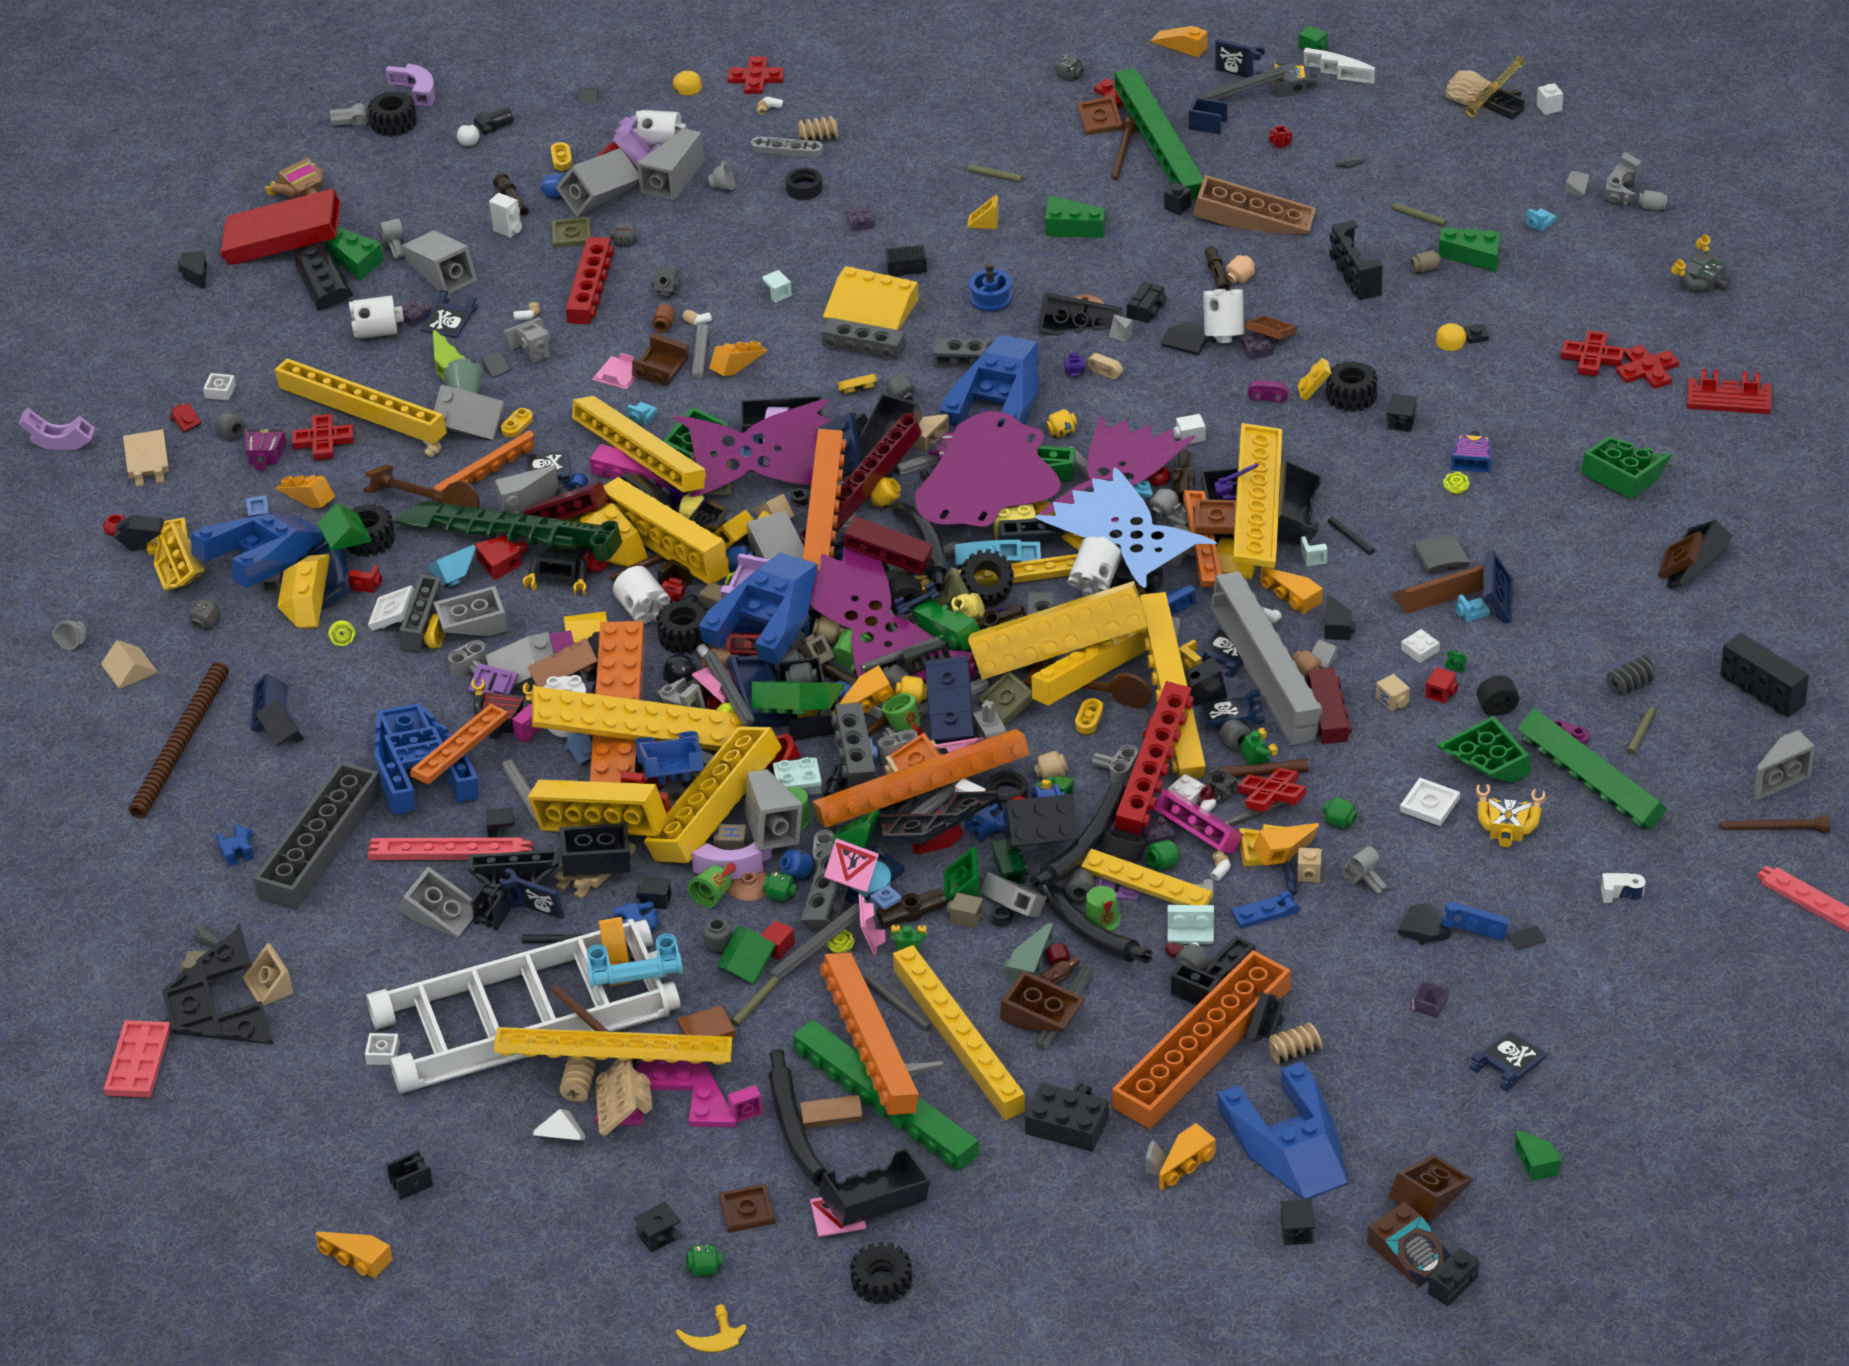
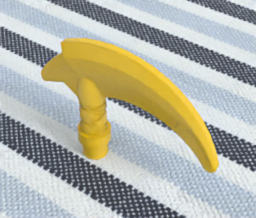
(722, 1341)

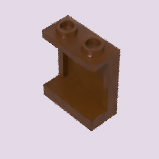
(661, 360)

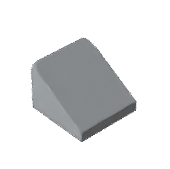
(1325, 652)
(1154, 1159)

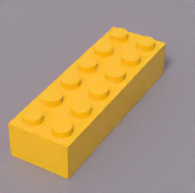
(597, 803)

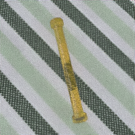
(1472, 109)

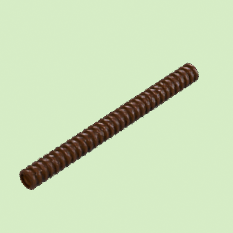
(178, 740)

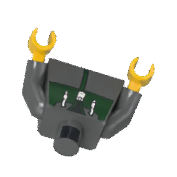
(1703, 271)

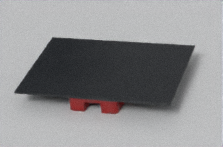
(1526, 937)

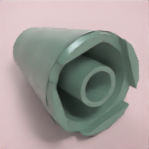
(464, 375)

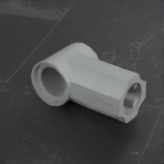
(350, 116)

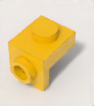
(1188, 655)

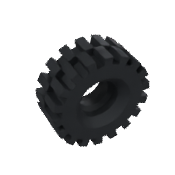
(881, 1259)

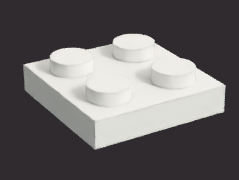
(391, 608)
(1430, 801)

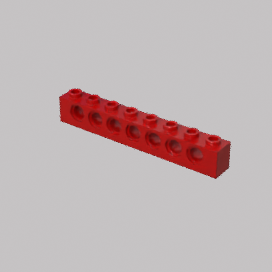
(1153, 758)

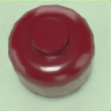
(1056, 953)

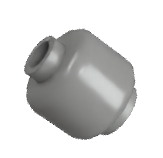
(1163, 501)

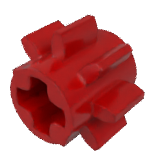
(1280, 136)
(674, 589)

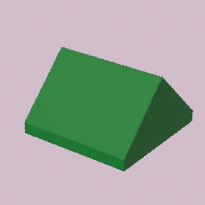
(343, 528)
(859, 831)
(962, 876)
(746, 954)

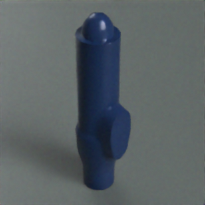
(1290, 878)

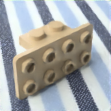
(619, 1094)

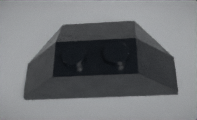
(650, 487)
(527, 865)

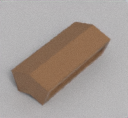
(831, 1111)

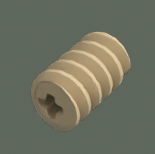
(818, 128)
(1294, 1041)
(577, 1078)

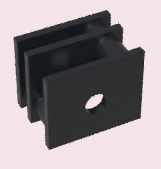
(1401, 408)
(497, 911)
(408, 1170)
(1297, 1216)
(657, 1226)

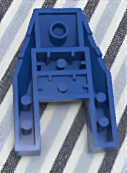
(1001, 375)
(267, 542)
(771, 595)
(405, 739)
(1297, 1151)

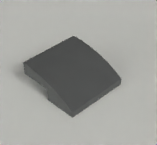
(1440, 553)

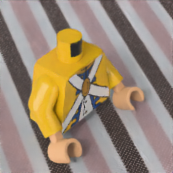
(1508, 818)

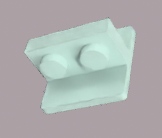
(799, 773)
(1191, 924)

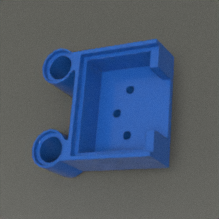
(670, 757)

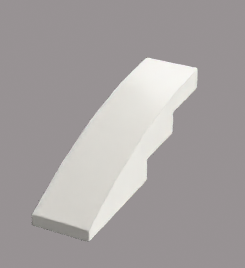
(1343, 66)

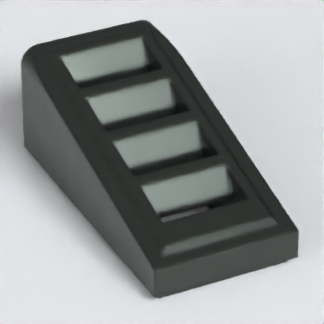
(924, 650)

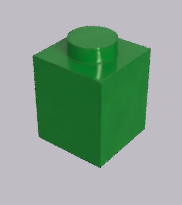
(1313, 38)

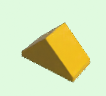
(986, 215)

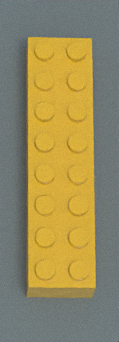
(670, 532)
(1058, 630)
(713, 794)

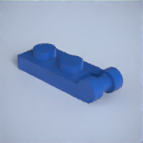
(1265, 910)
(1475, 920)

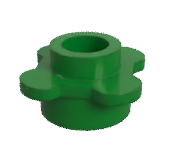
(1460, 657)

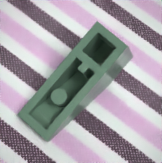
(1030, 954)

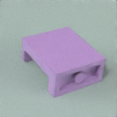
(630, 141)
(746, 566)

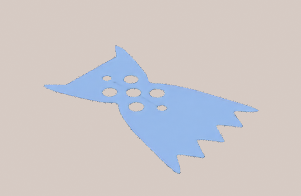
(1117, 498)

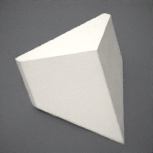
(560, 1125)

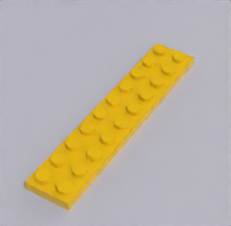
(1257, 496)
(629, 717)
(613, 1044)

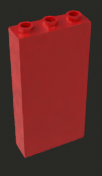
(280, 227)

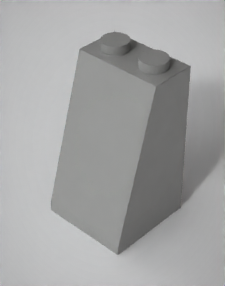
(671, 165)
(597, 181)
(441, 261)
(774, 535)
(771, 811)

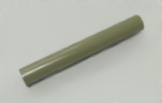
(995, 173)
(1419, 214)
(1641, 730)
(755, 1001)

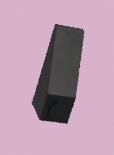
(1028, 530)

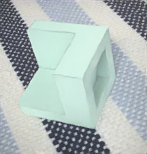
(779, 286)
(1313, 554)

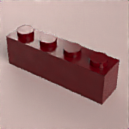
(570, 503)
(888, 545)
(1332, 722)

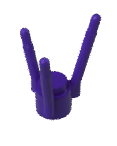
(1224, 486)

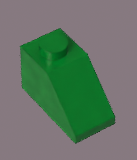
(1537, 1156)

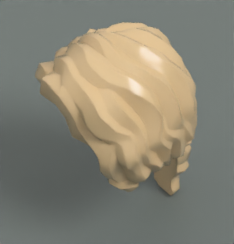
(1466, 87)

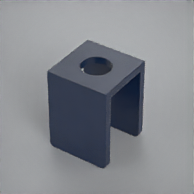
(1207, 114)

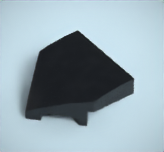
(1506, 103)
(1185, 338)
(1423, 923)
(1266, 1016)

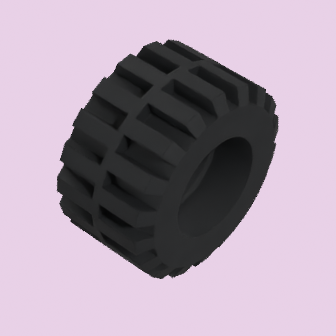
(392, 113)
(1351, 386)
(379, 527)
(991, 562)
(680, 626)

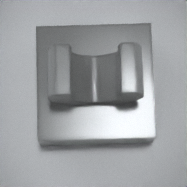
(1179, 516)

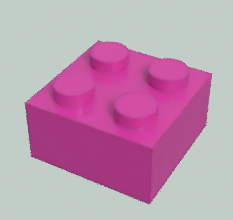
(523, 725)
(745, 1103)

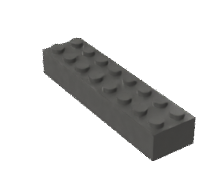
(318, 835)

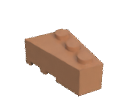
(564, 663)

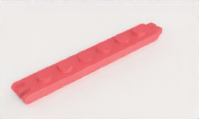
(442, 848)
(1805, 896)

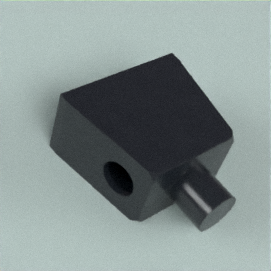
(1206, 682)

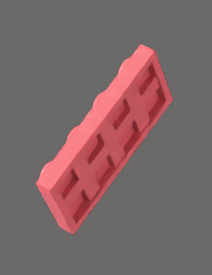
(137, 1059)

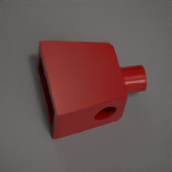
(500, 555)

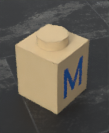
(1392, 692)

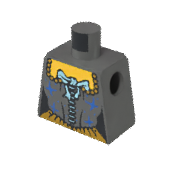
(1294, 80)

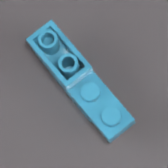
(1013, 549)

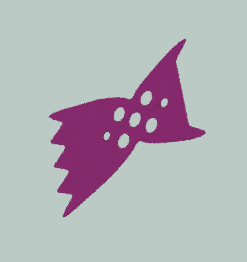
(790, 429)
(1116, 444)
(863, 578)

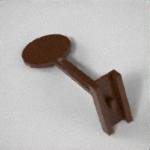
(455, 493)
(1124, 687)

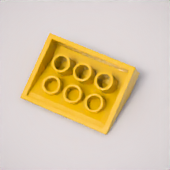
(871, 298)

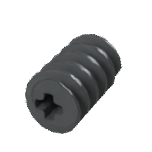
(1631, 675)

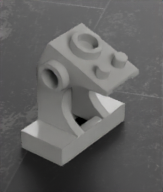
(1621, 175)
(530, 336)
(679, 694)

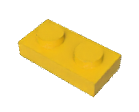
(1314, 379)

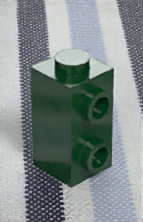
(1009, 862)

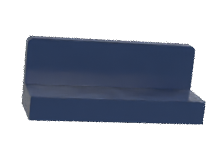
(265, 692)

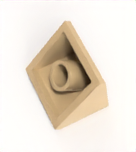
(127, 664)
(268, 977)

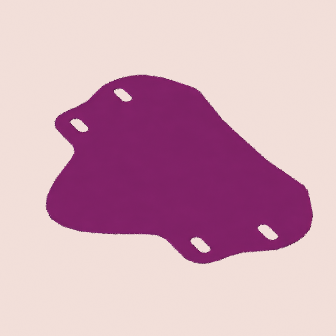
(986, 472)

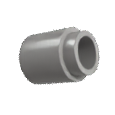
(1653, 200)

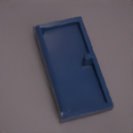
(337, 576)
(745, 671)
(949, 699)

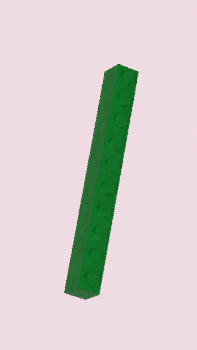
(1157, 130)
(925, 1125)

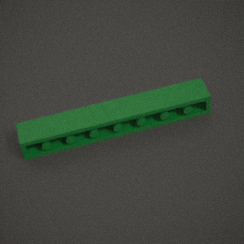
(1592, 768)

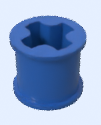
(578, 480)

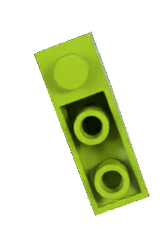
(443, 353)

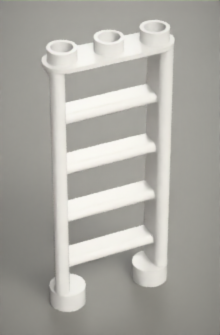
(480, 1055)

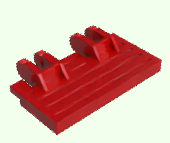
(1729, 395)

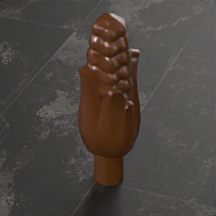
(1060, 970)

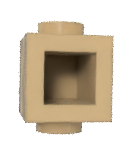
(1309, 865)

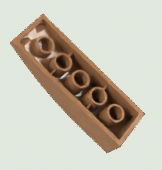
(1251, 209)

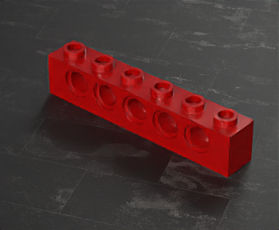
(589, 280)

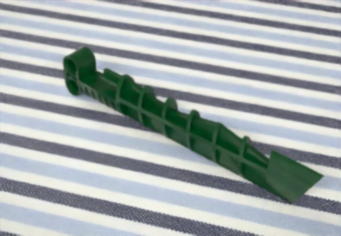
(555, 533)

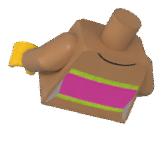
(297, 180)

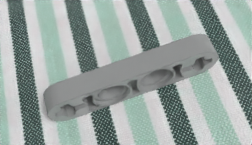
(760, 145)

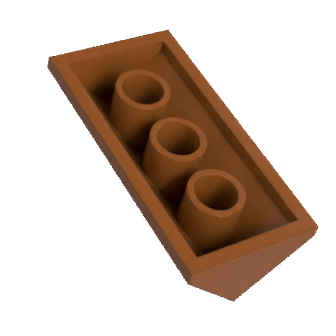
(1440, 589)

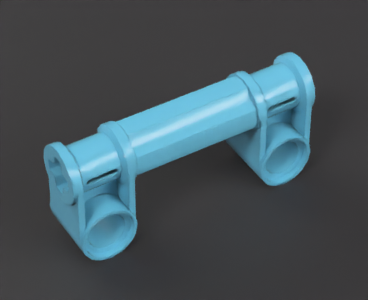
(603, 972)

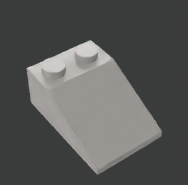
(468, 412)
(524, 489)
(473, 613)
(520, 655)
(1784, 765)
(437, 904)

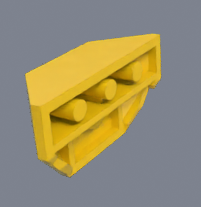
(632, 548)
(174, 559)
(304, 591)

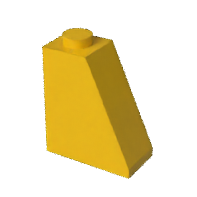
(734, 529)

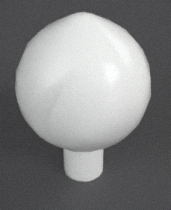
(468, 135)

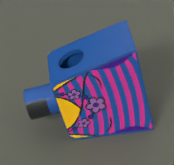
(1471, 453)

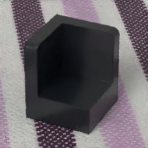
(498, 818)

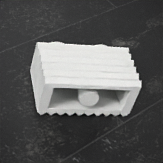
(505, 215)

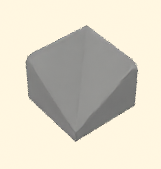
(1577, 183)
(1121, 328)

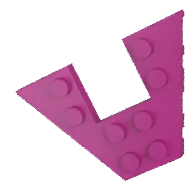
(707, 1102)

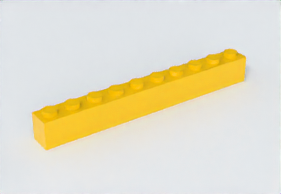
(360, 401)
(639, 444)
(1167, 666)
(959, 1033)

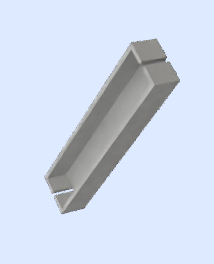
(1266, 658)

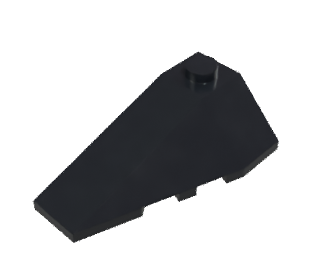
(1066, 314)
(710, 515)
(1713, 544)

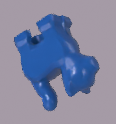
(985, 823)
(236, 846)
(633, 911)

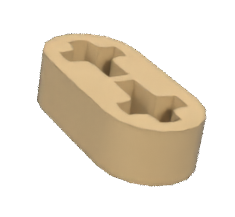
(1104, 366)

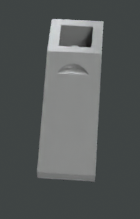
(1013, 895)

